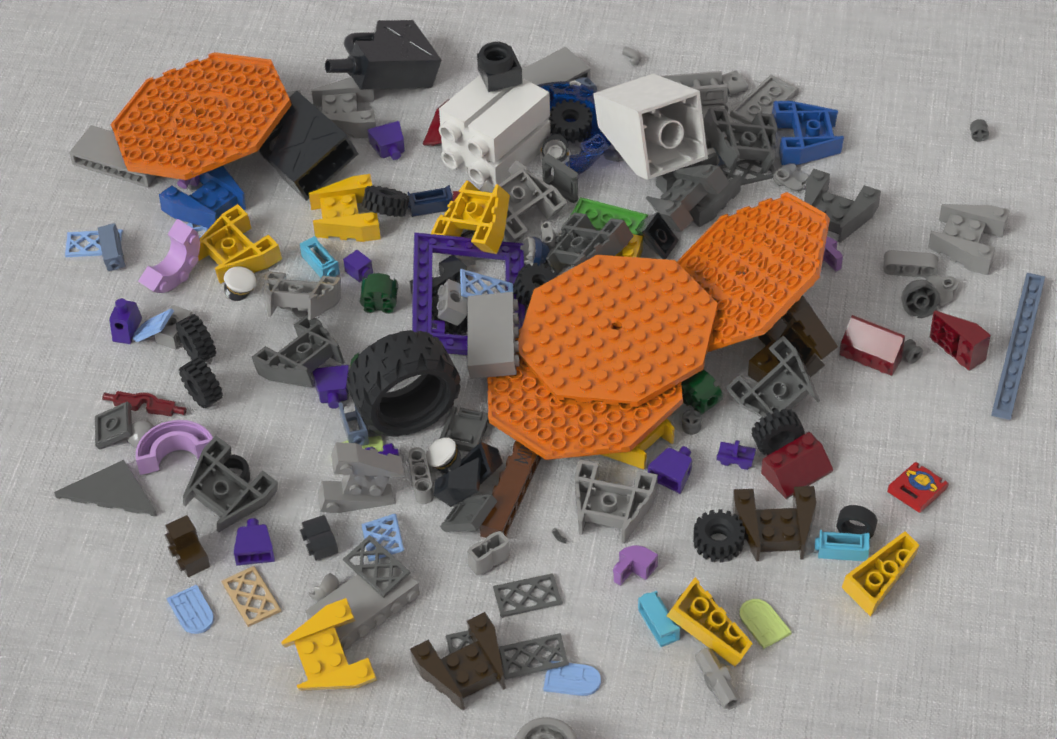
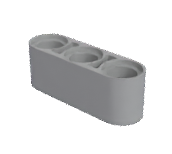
(910, 263)
(420, 475)

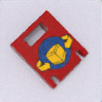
(921, 483)

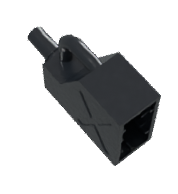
(389, 57)
(307, 148)

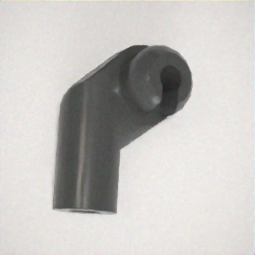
(612, 155)

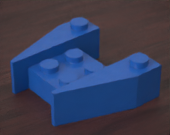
(811, 129)
(206, 203)

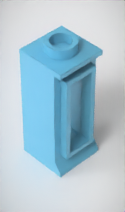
(330, 268)
(842, 546)
(655, 616)

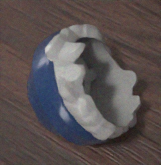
(534, 251)

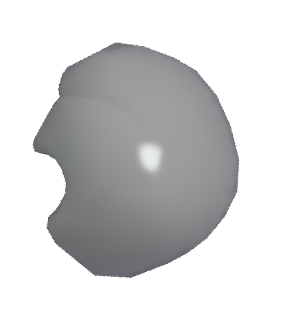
(139, 428)
(327, 586)

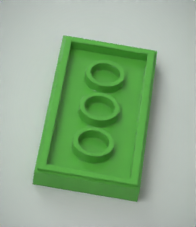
(601, 213)

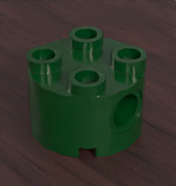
(378, 293)
(701, 392)

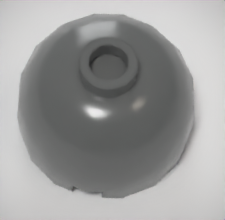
(920, 298)

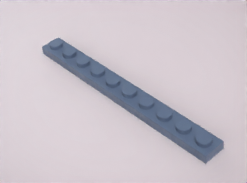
(1018, 346)

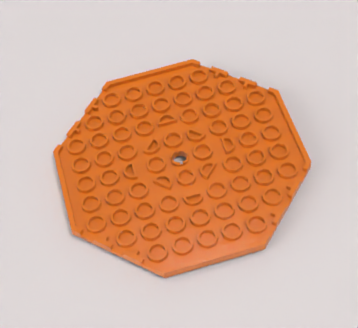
(200, 116)
(776, 248)
(661, 338)
(570, 428)

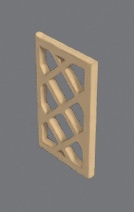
(262, 614)

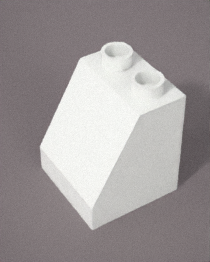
(653, 124)

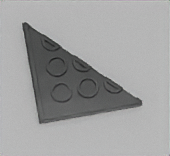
(109, 489)

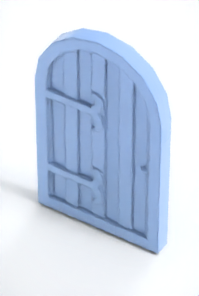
(152, 326)
(192, 610)
(572, 679)

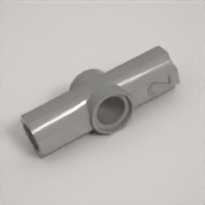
(717, 678)

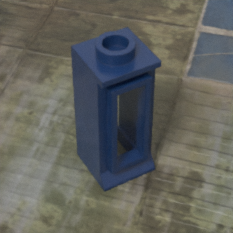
(429, 201)

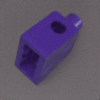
(387, 140)
(124, 321)
(331, 384)
(672, 468)
(253, 544)

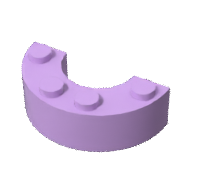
(177, 263)
(168, 438)

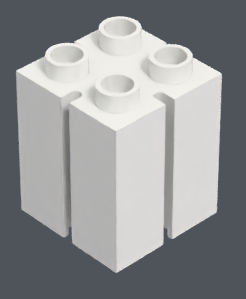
(493, 129)

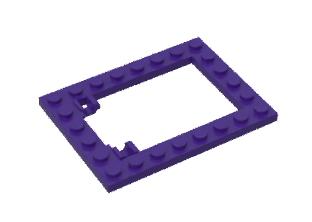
(423, 249)

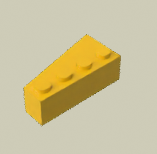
(709, 624)

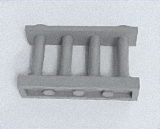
(708, 83)

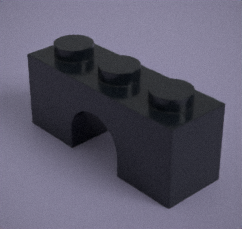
(448, 269)

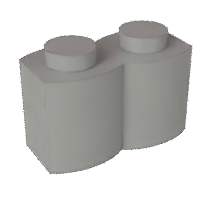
(489, 552)

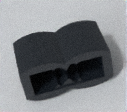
(319, 538)

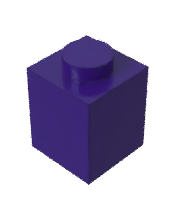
(358, 265)

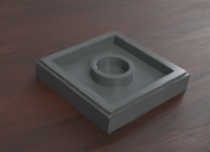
(113, 425)

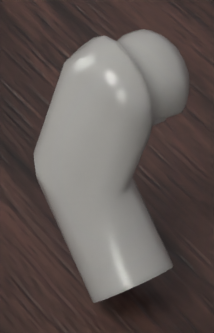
(635, 56)

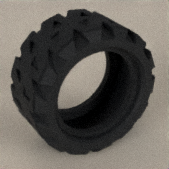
(389, 363)

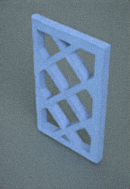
(83, 251)
(477, 278)
(380, 523)

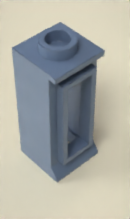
(111, 247)
(359, 436)

